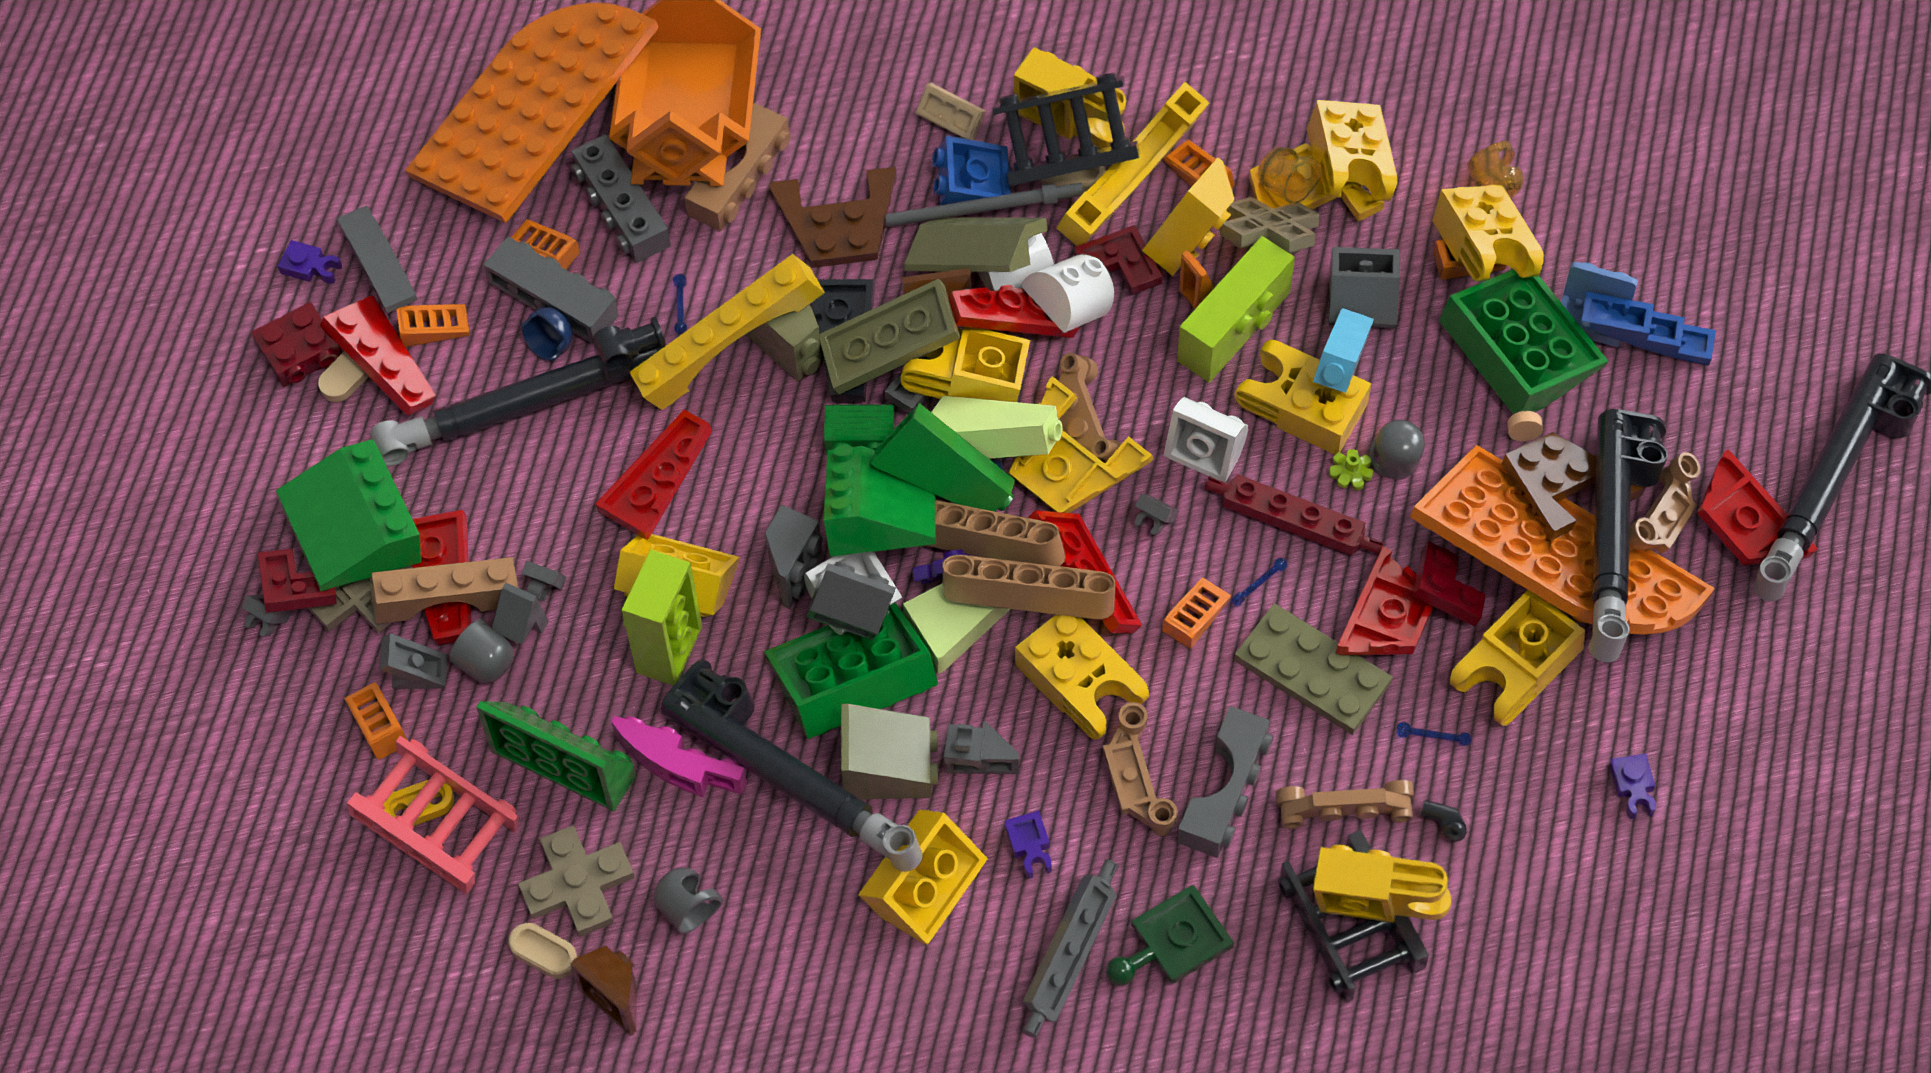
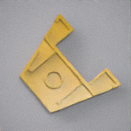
(1355, 197)
(1071, 472)

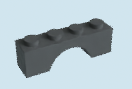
(1209, 819)

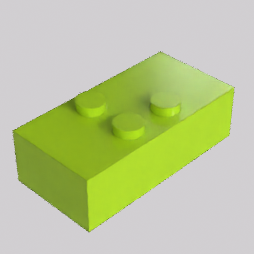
(1235, 309)
(662, 617)

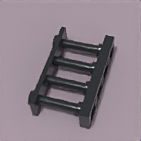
(1088, 154)
(1408, 946)

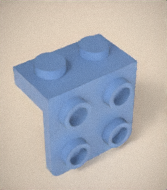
(1589, 278)

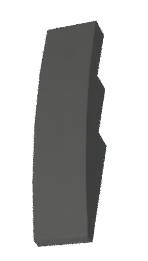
(377, 259)

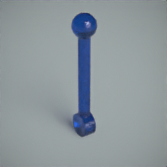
(680, 282)
(1279, 565)
(1404, 730)

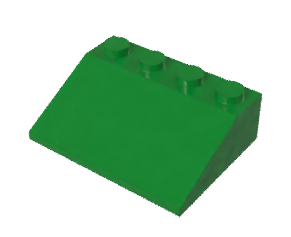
(1521, 340)
(872, 508)
(350, 517)
(836, 669)
(556, 753)

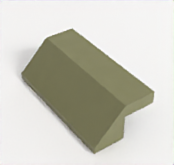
(973, 244)

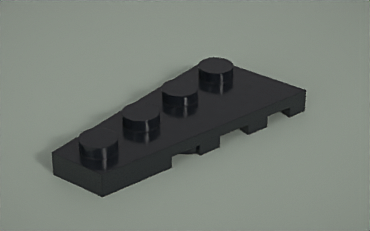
(840, 303)

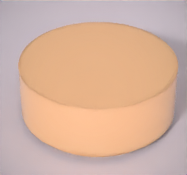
(1525, 426)

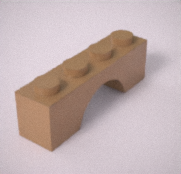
(720, 204)
(405, 592)

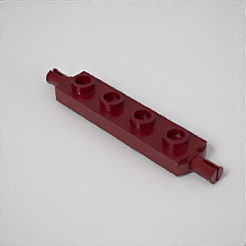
(1294, 514)

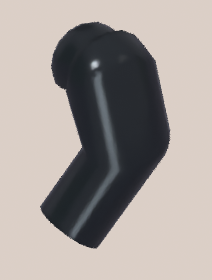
(1448, 819)

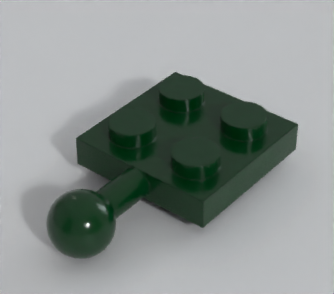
(1177, 935)

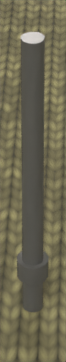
(1048, 194)

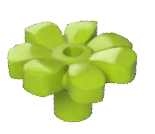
(1351, 469)

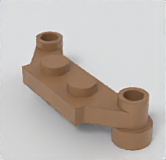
(1081, 418)
(1670, 509)
(1131, 775)
(1332, 805)

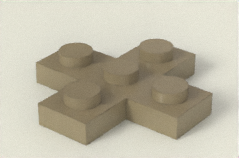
(1284, 225)
(350, 598)
(576, 880)

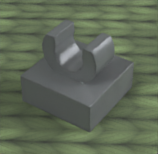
(902, 397)
(1157, 510)
(542, 579)
(255, 605)
(964, 745)

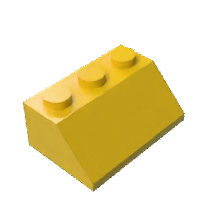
(1192, 219)
(711, 569)
(926, 895)

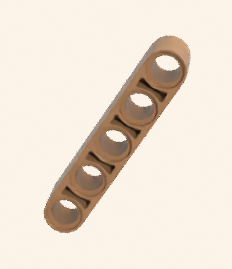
(997, 535)
(1028, 586)

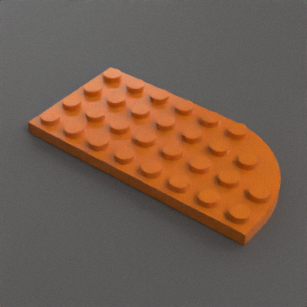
(530, 105)
(1492, 521)

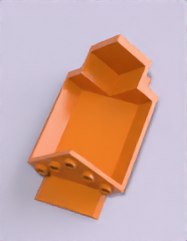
(688, 93)

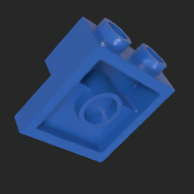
(970, 170)

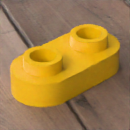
(402, 799)

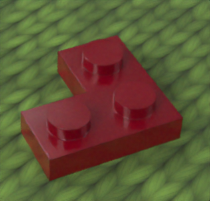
(1124, 252)
(1438, 586)
(285, 588)

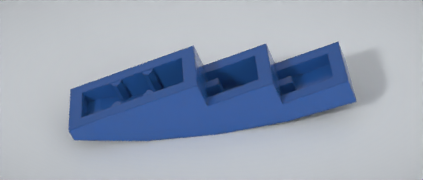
(1644, 328)

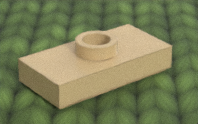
(950, 112)

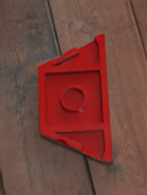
(1742, 512)
(1387, 613)

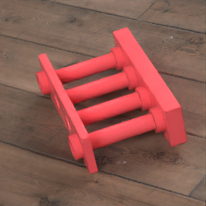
(428, 850)

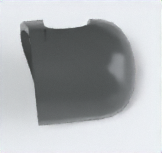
(1400, 449)
(482, 652)
(678, 895)

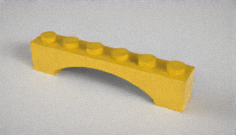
(1122, 178)
(779, 291)

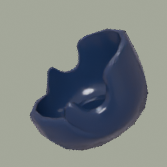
(547, 333)

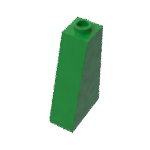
(942, 462)

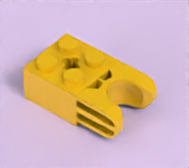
(1045, 73)
(1352, 147)
(1486, 230)
(975, 366)
(1299, 404)
(1521, 654)
(1077, 670)
(1379, 885)

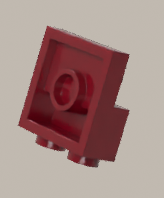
(296, 344)

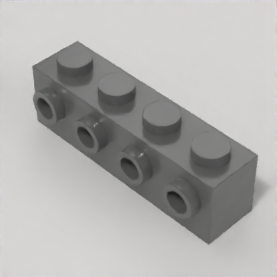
(622, 204)
(545, 284)

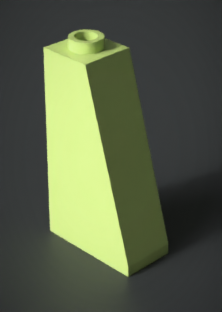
(1001, 427)
(948, 626)

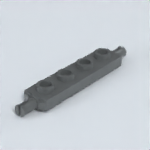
(1069, 948)

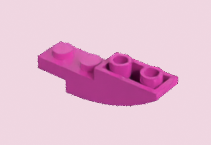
(664, 755)

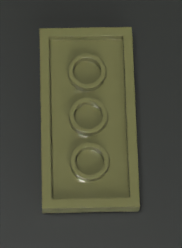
(889, 336)
(1309, 670)

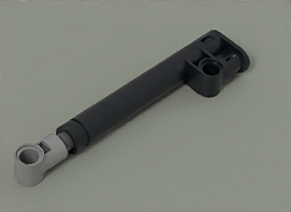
(616, 355)
(1881, 401)
(1624, 457)
(705, 710)

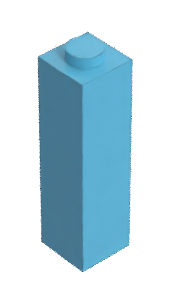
(1343, 350)

